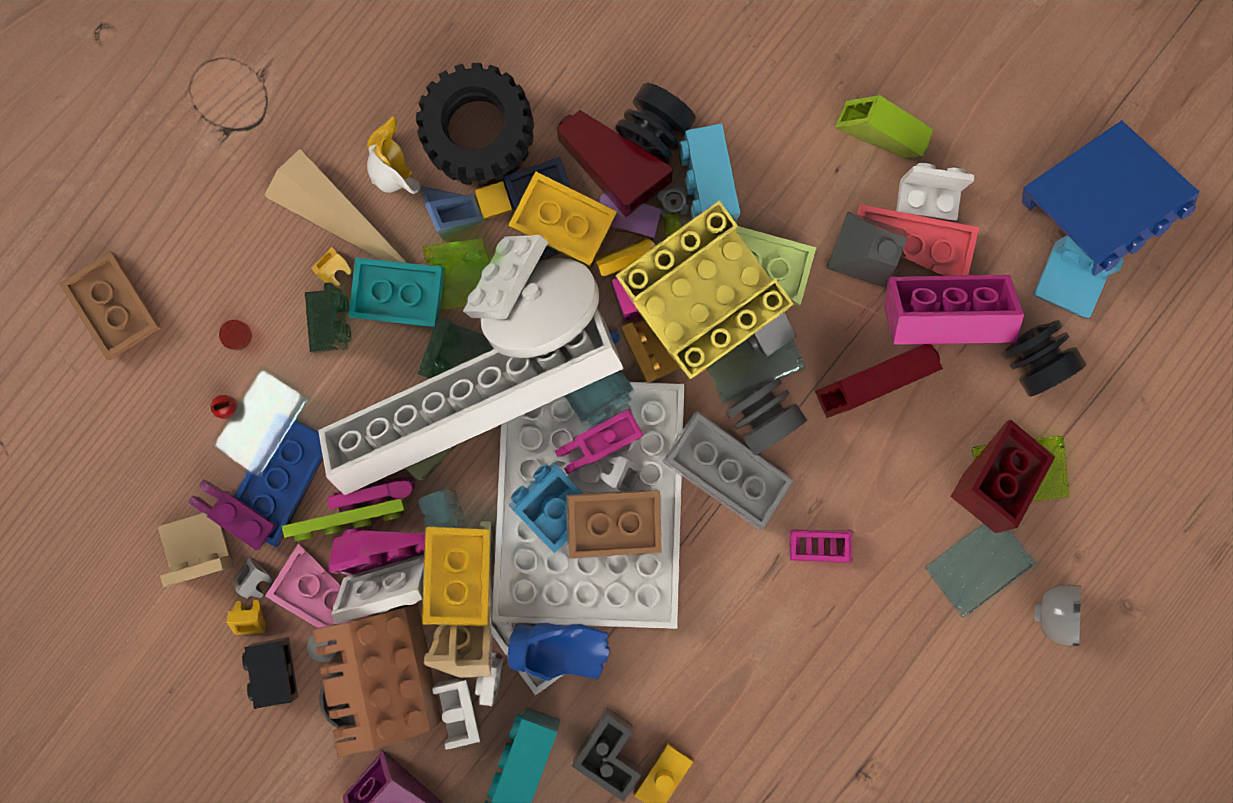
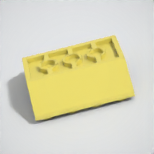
(703, 290)

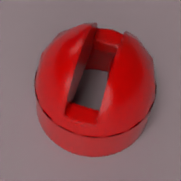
(226, 412)

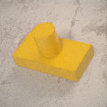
(663, 776)

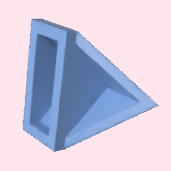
(451, 211)

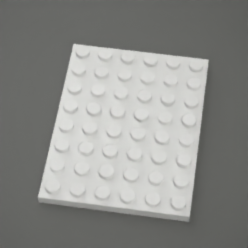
(590, 591)

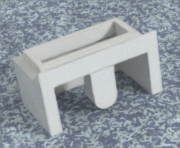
(457, 712)

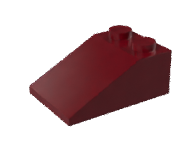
(1004, 478)

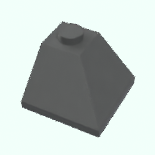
(867, 249)

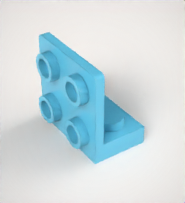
(1069, 280)

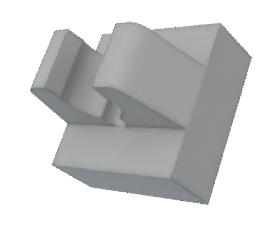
(623, 474)
(249, 577)

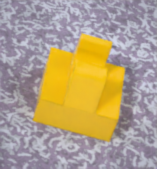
(329, 264)
(246, 621)

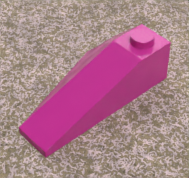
(368, 550)

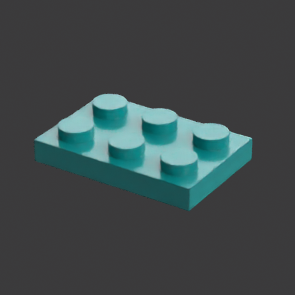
(396, 292)

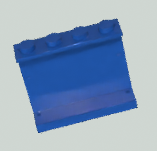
(1112, 196)

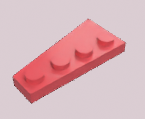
(931, 242)

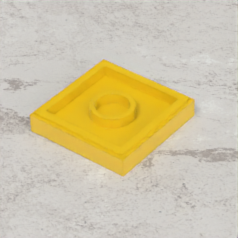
(622, 257)

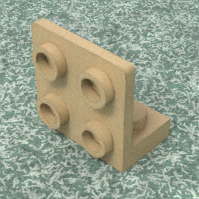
(193, 549)

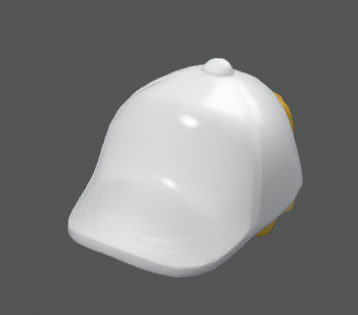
(387, 163)

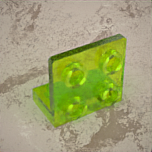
(462, 266)

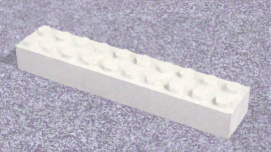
(460, 406)

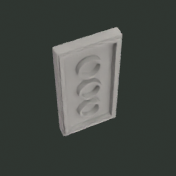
(728, 471)

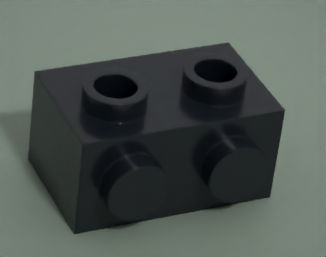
(270, 673)

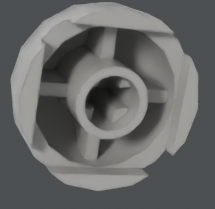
(1061, 614)

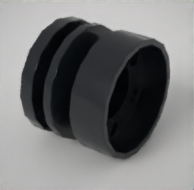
(656, 121)
(1044, 358)

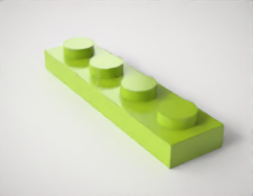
(334, 522)

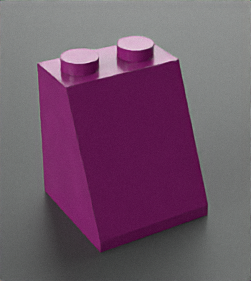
(388, 783)

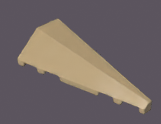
(310, 194)
(464, 648)

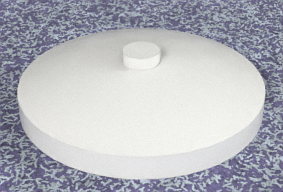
(548, 312)

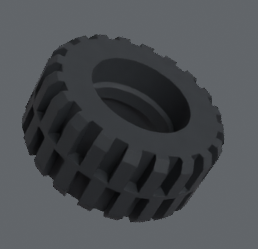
(470, 86)

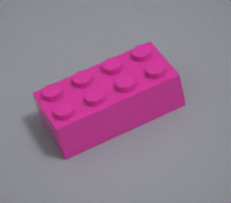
(953, 309)

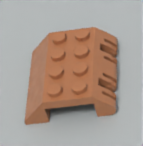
(380, 679)

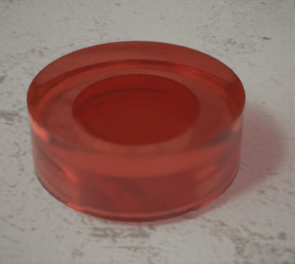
(235, 335)

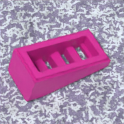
(846, 557)

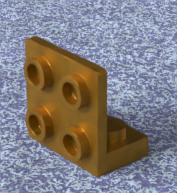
(648, 351)

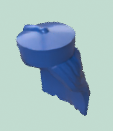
(558, 650)

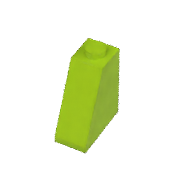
(885, 126)

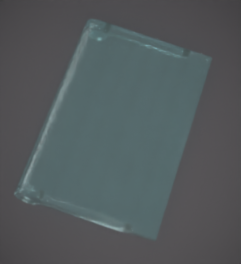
(744, 369)
(260, 422)
(979, 567)

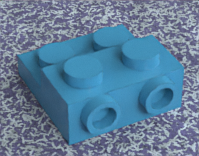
(544, 504)

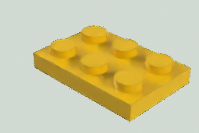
(563, 218)
(455, 576)

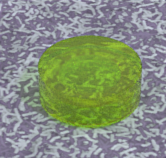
(671, 224)

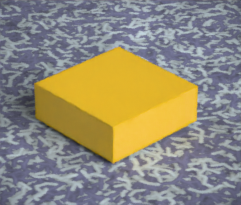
(493, 200)

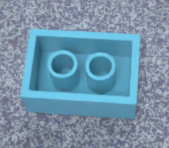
(709, 170)

